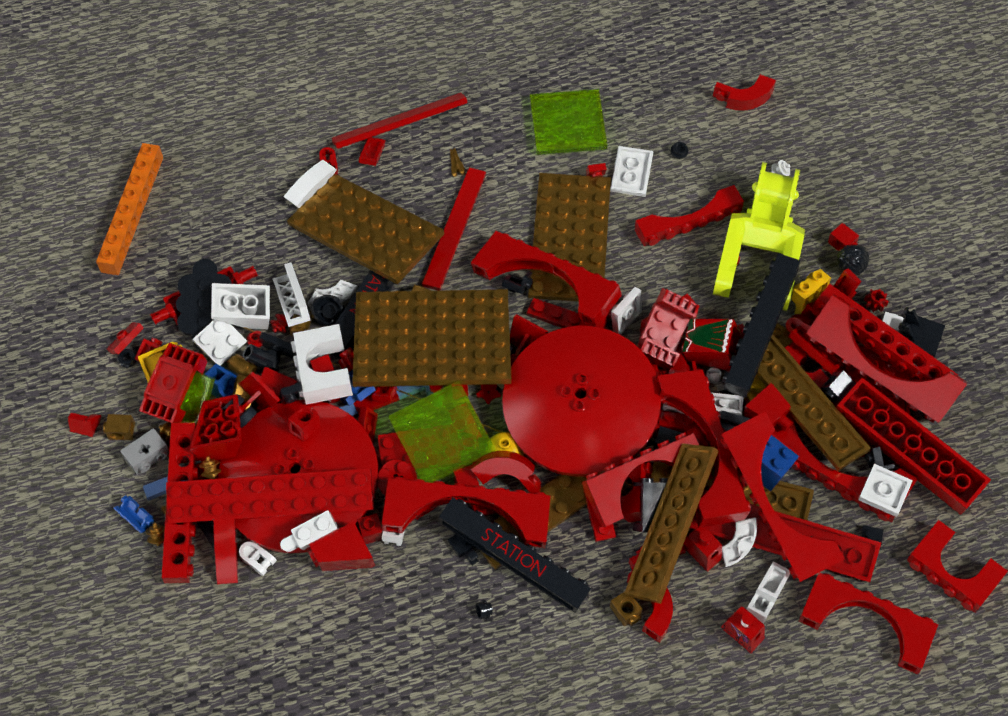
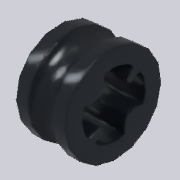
(126, 352)

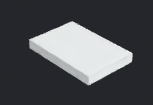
(631, 171)

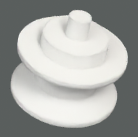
(781, 168)

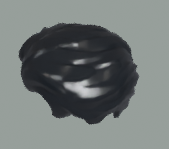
(853, 257)
(326, 310)

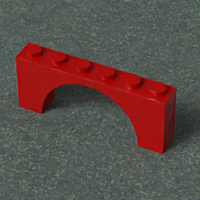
(605, 488)
(913, 631)

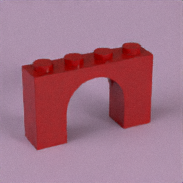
(970, 591)

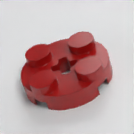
(392, 467)

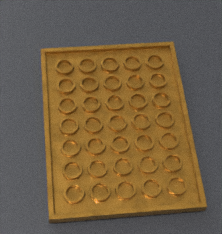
(431, 338)

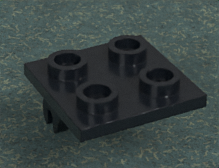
(922, 331)

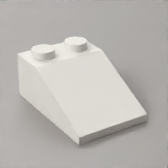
(241, 305)

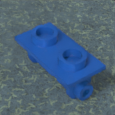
(139, 519)

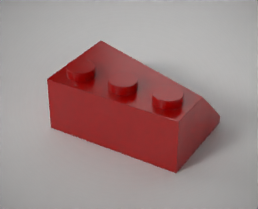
(217, 431)

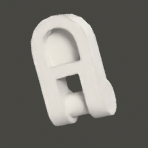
(252, 552)

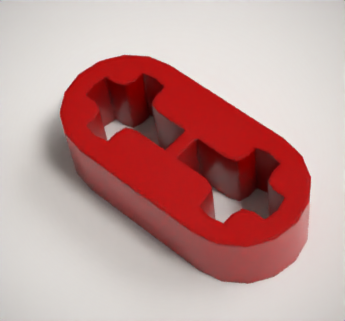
(333, 162)

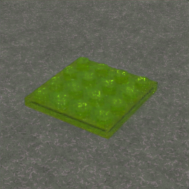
(568, 121)
(441, 433)

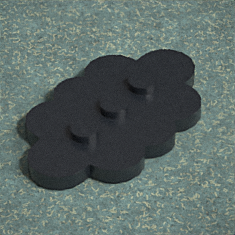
(196, 297)

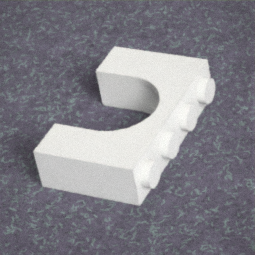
(320, 385)

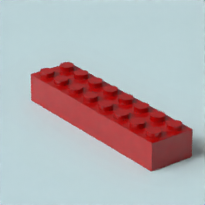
(912, 446)

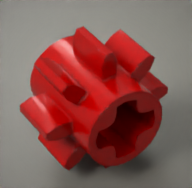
(876, 300)
(347, 359)

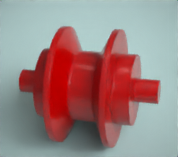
(280, 324)

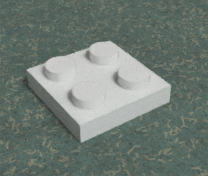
(626, 311)
(219, 341)
(885, 490)

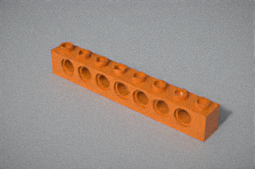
(129, 209)

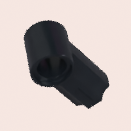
(262, 358)

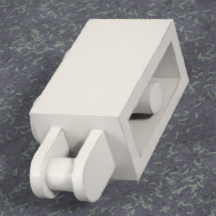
(309, 532)

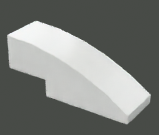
(309, 183)
(768, 591)

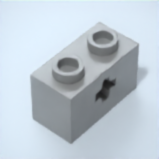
(150, 443)

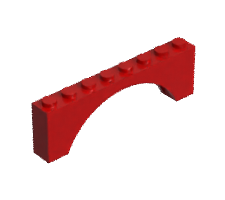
(507, 254)
(930, 396)
(847, 485)
(726, 497)
(523, 510)
(804, 553)

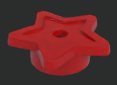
(488, 397)

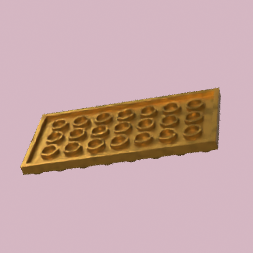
(572, 226)
(366, 228)

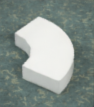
(342, 290)
(741, 542)

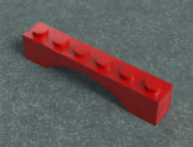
(656, 228)

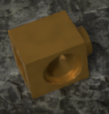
(119, 427)
(626, 601)

